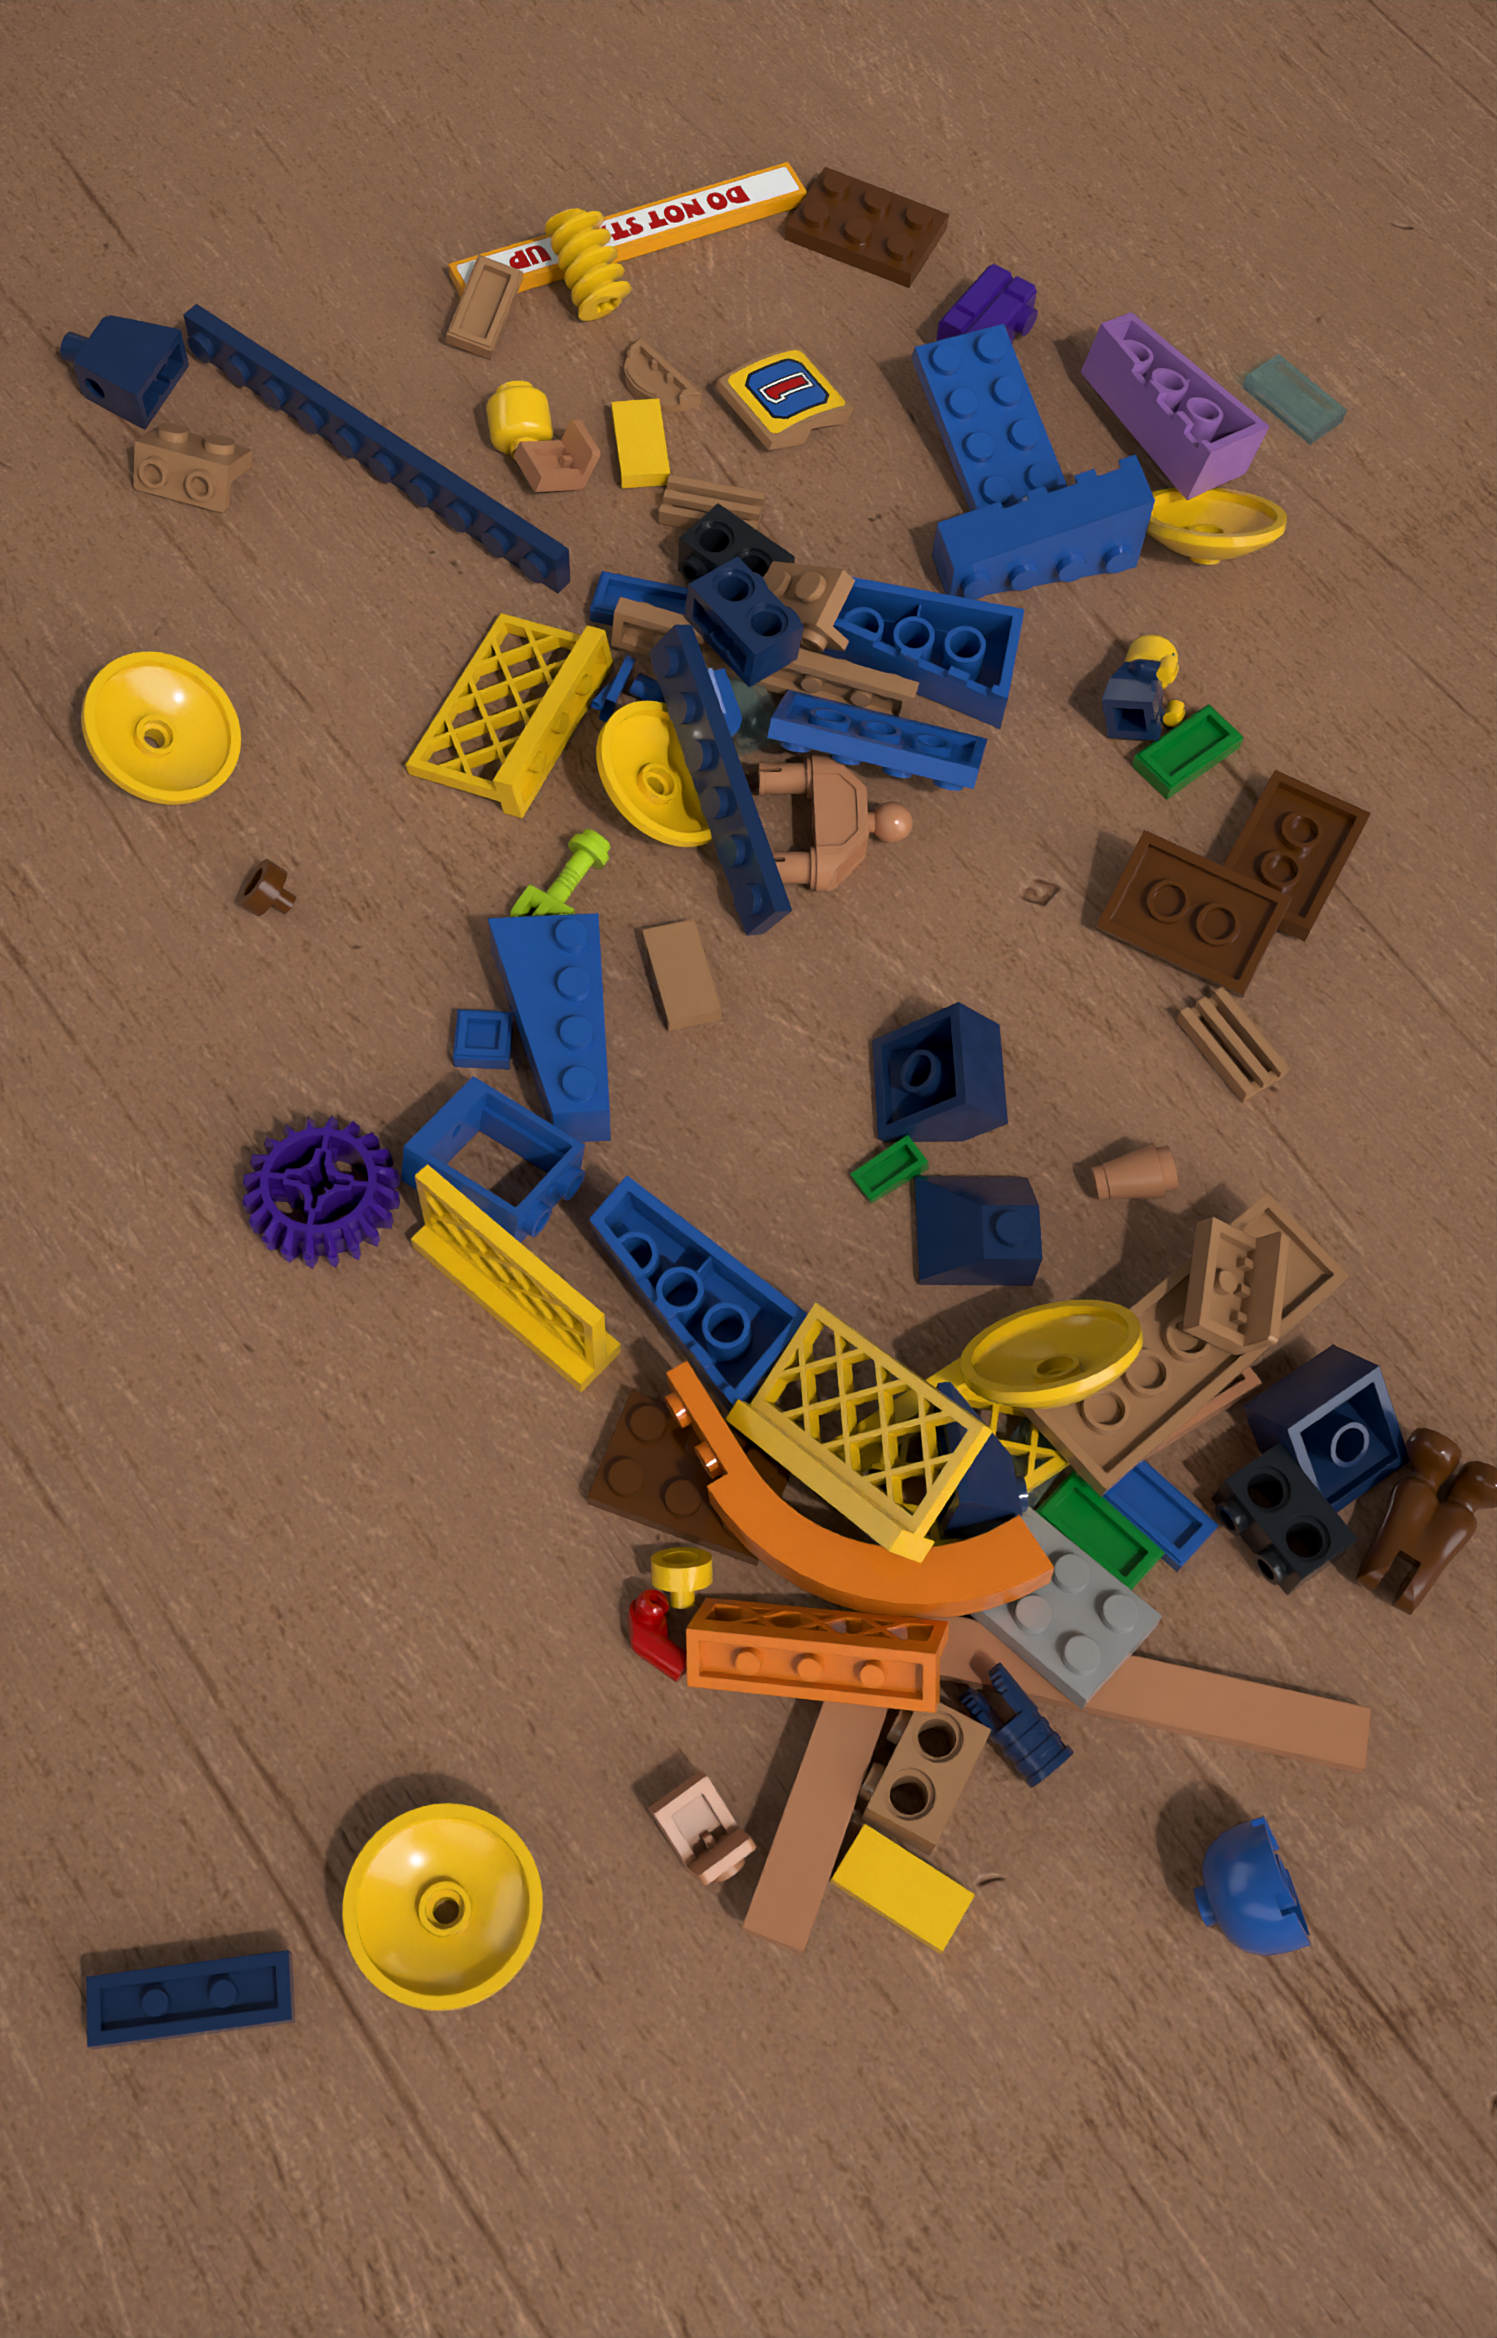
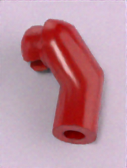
(650, 1634)

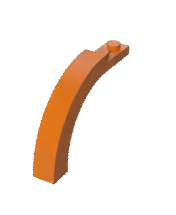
(844, 1571)

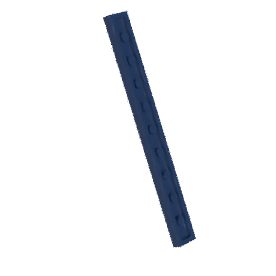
(379, 449)

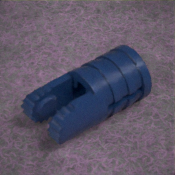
(1024, 1737)

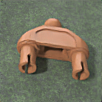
(837, 820)

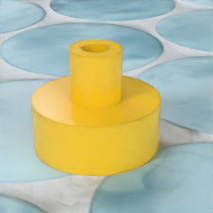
(681, 1573)

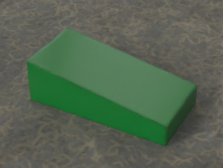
(890, 1169)

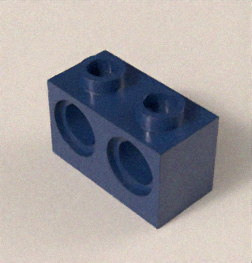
(743, 621)

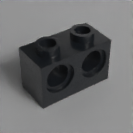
(722, 537)
(1295, 1511)

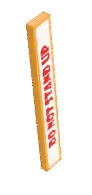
(658, 224)

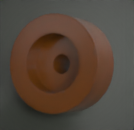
(266, 889)

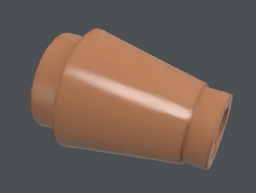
(1135, 1175)

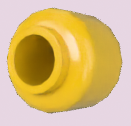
(518, 414)

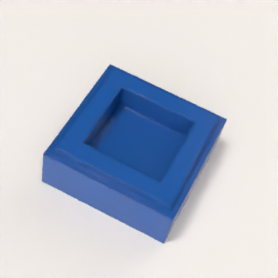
(483, 1039)

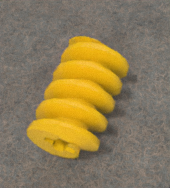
(587, 262)

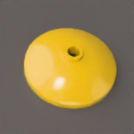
(1215, 523)
(177, 708)
(648, 775)
(1052, 1353)
(411, 1869)

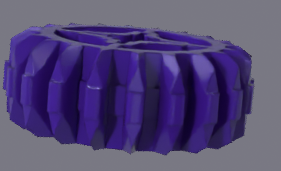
(282, 1180)

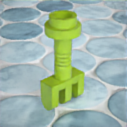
(588, 851)

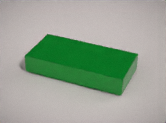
(1187, 751)
(1100, 1531)

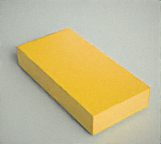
(640, 443)
(902, 1888)

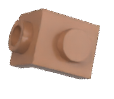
(559, 463)
(702, 1830)

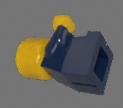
(1136, 691)

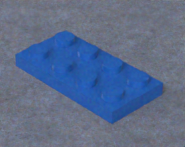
(987, 417)
(877, 738)

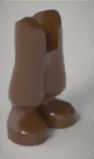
(1422, 1527)

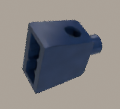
(127, 366)

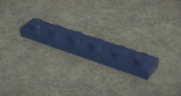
(719, 781)

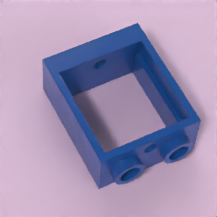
(487, 1110)

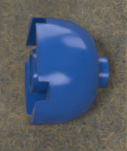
(1251, 1892)

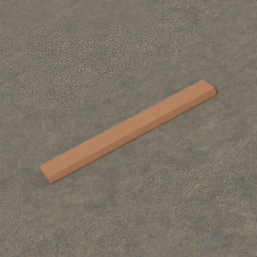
(1181, 1702)
(817, 1812)

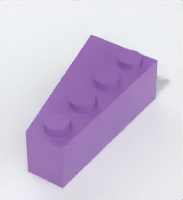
(1172, 406)

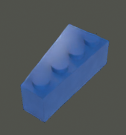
(1047, 535)
(947, 643)
(558, 1005)
(703, 1297)

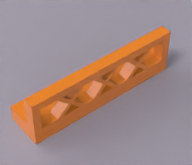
(816, 1654)

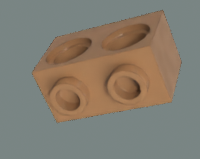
(934, 1778)

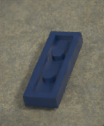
(190, 1999)

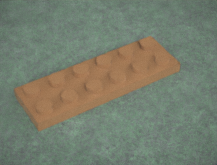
(1174, 1369)

